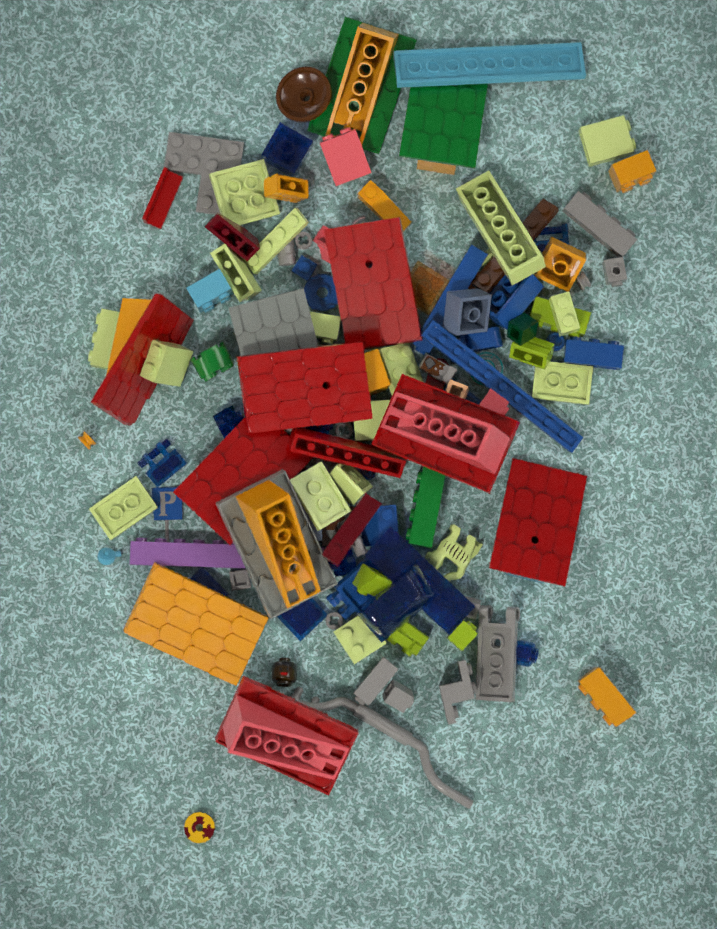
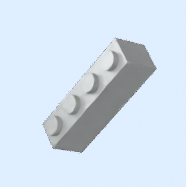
(600, 225)

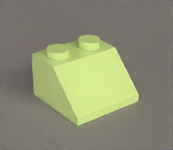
(350, 483)

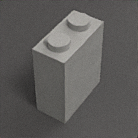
(375, 682)

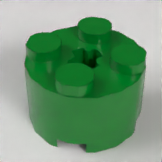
(213, 360)

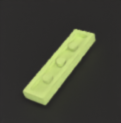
(277, 240)

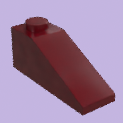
(233, 236)

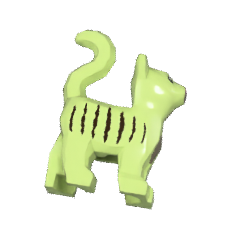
(455, 552)

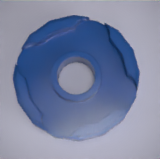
(315, 302)

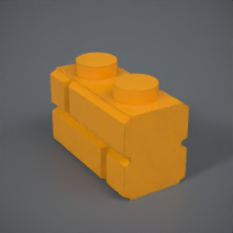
(286, 188)

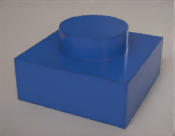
(304, 268)

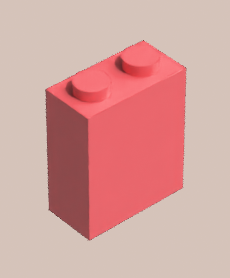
(345, 156)

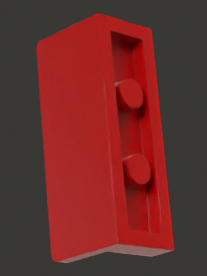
(162, 198)

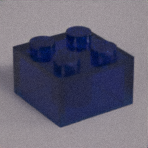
(287, 150)

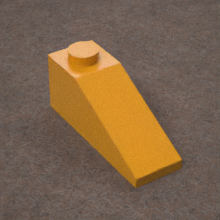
(381, 204)

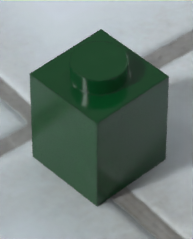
(522, 329)

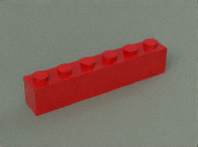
(345, 452)

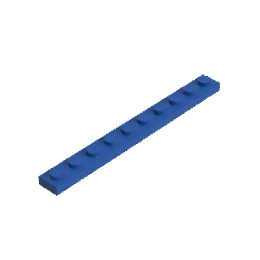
(494, 380)

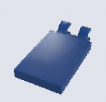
(348, 593)

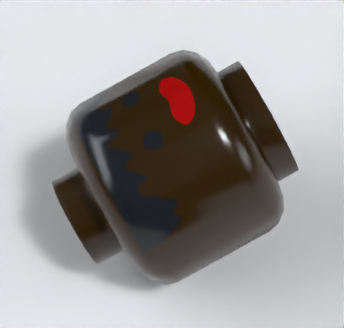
(284, 672)

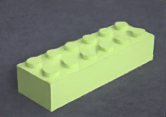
(500, 227)

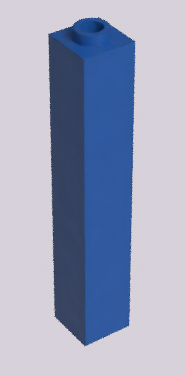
(460, 281)

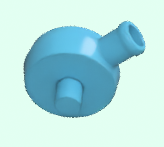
(107, 556)

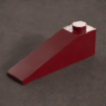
(351, 530)

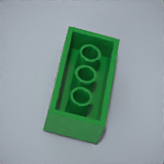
(426, 509)

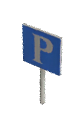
(169, 506)

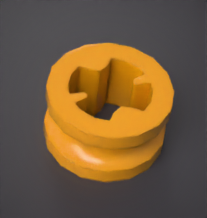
(86, 440)

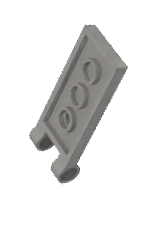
(496, 663)

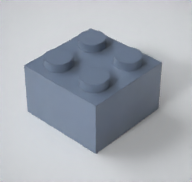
(467, 311)

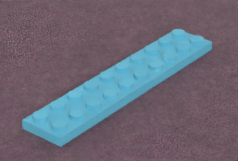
(489, 64)

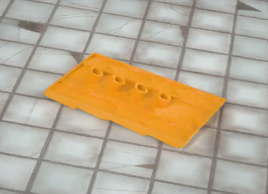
(195, 624)

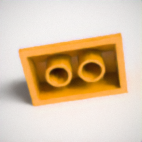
(605, 697)

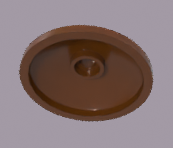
(296, 87)

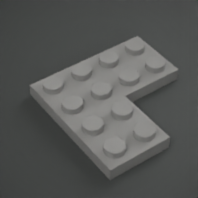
(201, 157)

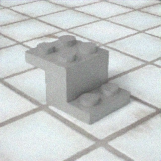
(457, 691)

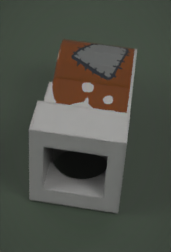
(437, 369)

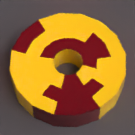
(207, 823)

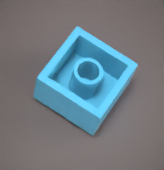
(210, 291)

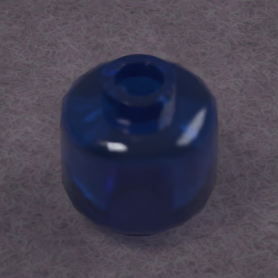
(526, 653)

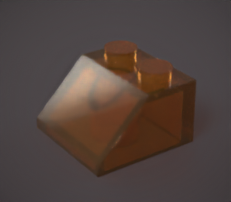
(427, 287)

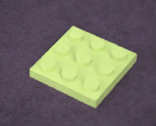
(241, 193)

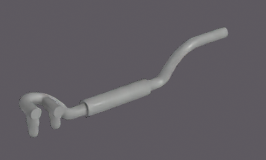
(392, 730)

